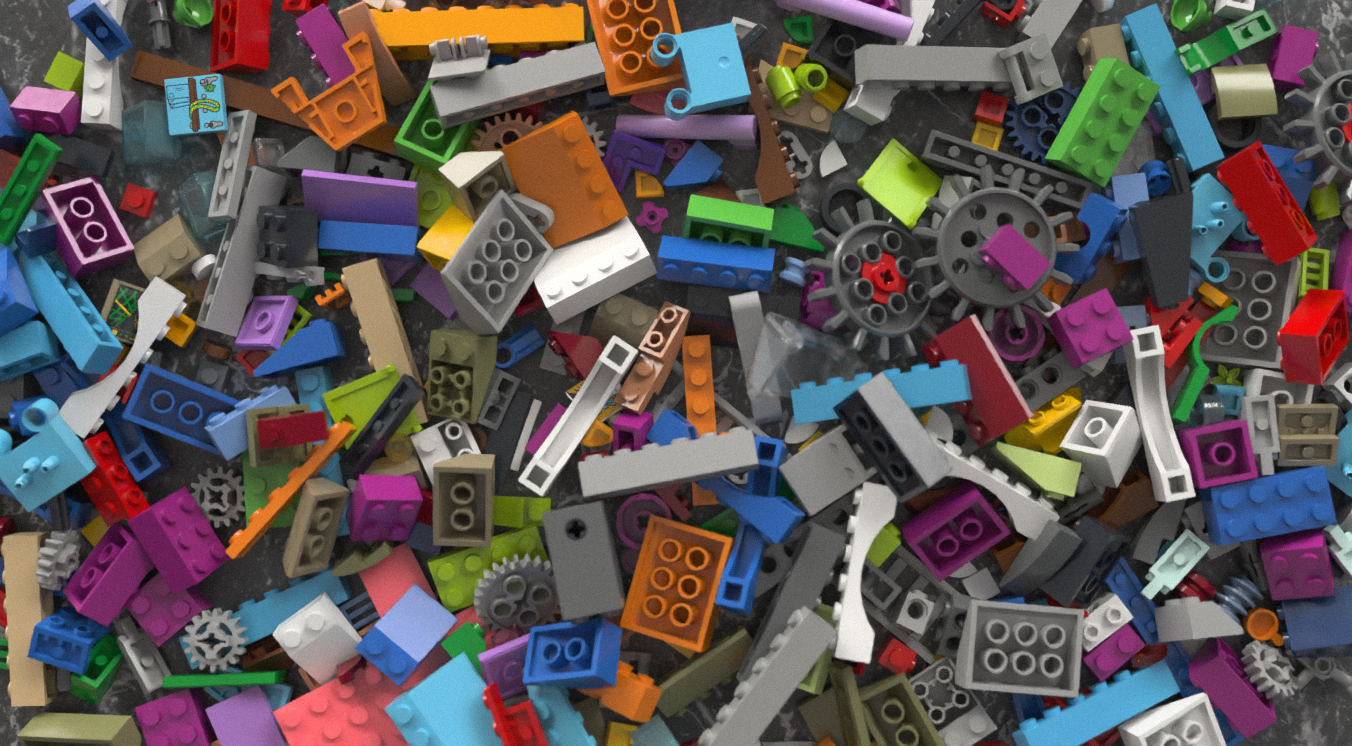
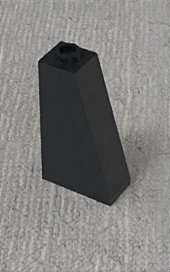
(1164, 246)

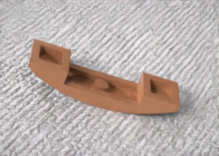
(393, 83)

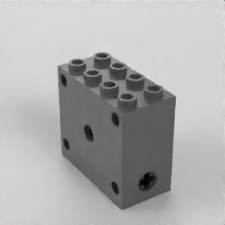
(585, 560)

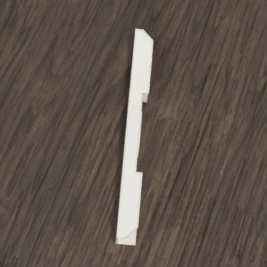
(533, 413)

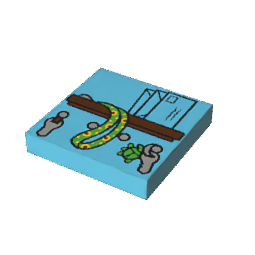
(196, 105)

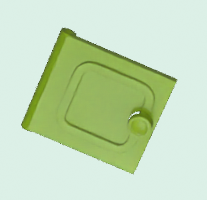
(900, 183)
(361, 399)

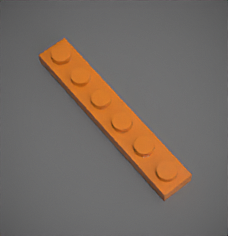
(699, 398)
(283, 497)

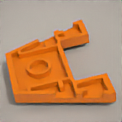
(346, 109)

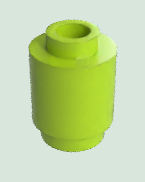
(817, 80)
(783, 86)
(1324, 202)

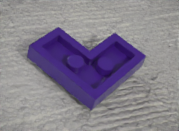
(630, 151)

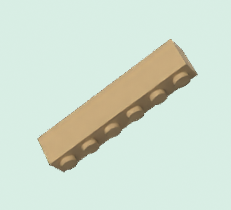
(381, 323)
(26, 605)

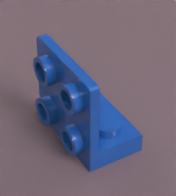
(66, 639)

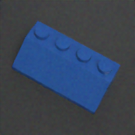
(715, 264)

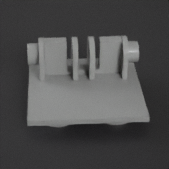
(458, 63)

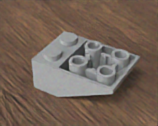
(827, 469)
(950, 707)

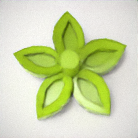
(1226, 377)

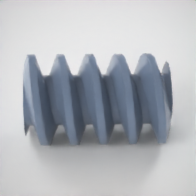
(1237, 596)

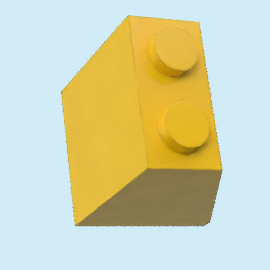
(445, 237)

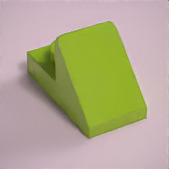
(520, 510)

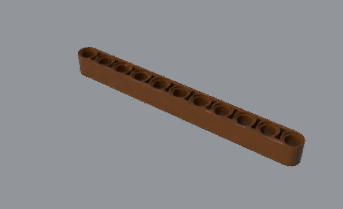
(242, 96)

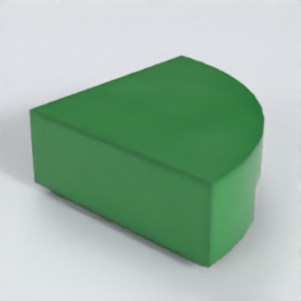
(799, 30)

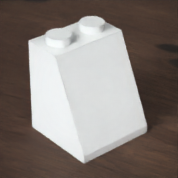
(1104, 441)

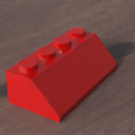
(240, 36)
(1267, 204)

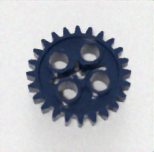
(1028, 135)

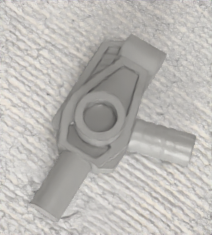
(1321, 668)

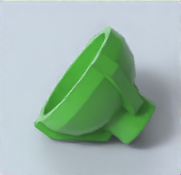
(193, 12)
(1190, 14)

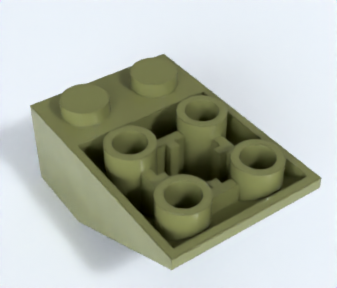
(459, 372)

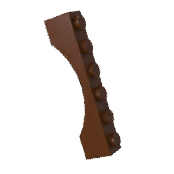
(772, 175)
(1122, 504)

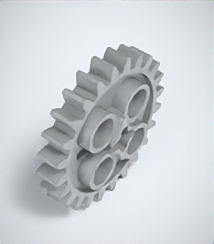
(517, 595)

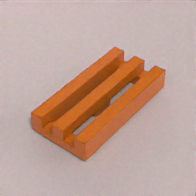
(338, 295)

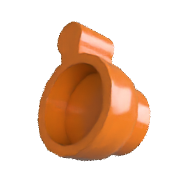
(1262, 625)

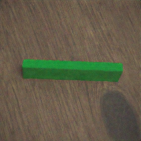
(26, 185)
(224, 679)

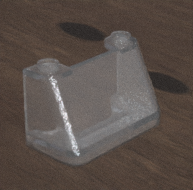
(796, 354)

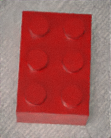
(1314, 336)

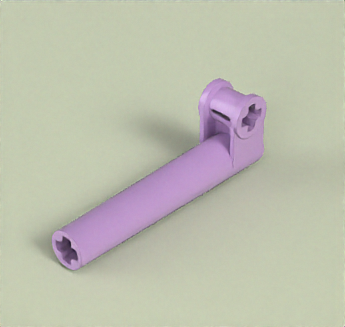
(856, 14)
(737, 129)

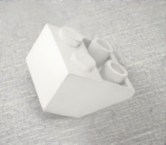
(444, 442)

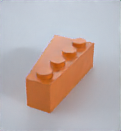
(632, 696)

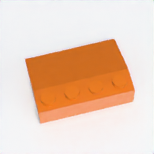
(625, 40)
(566, 174)
(677, 583)

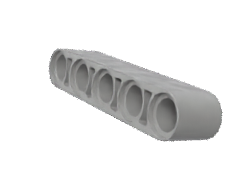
(747, 322)

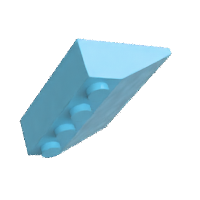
(445, 708)

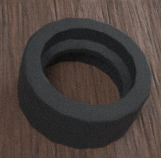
(1254, 128)
(837, 190)

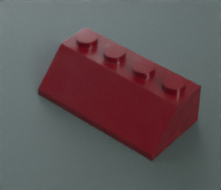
(995, 398)

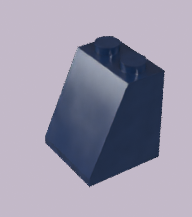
(1318, 624)

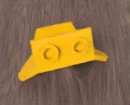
(1049, 424)

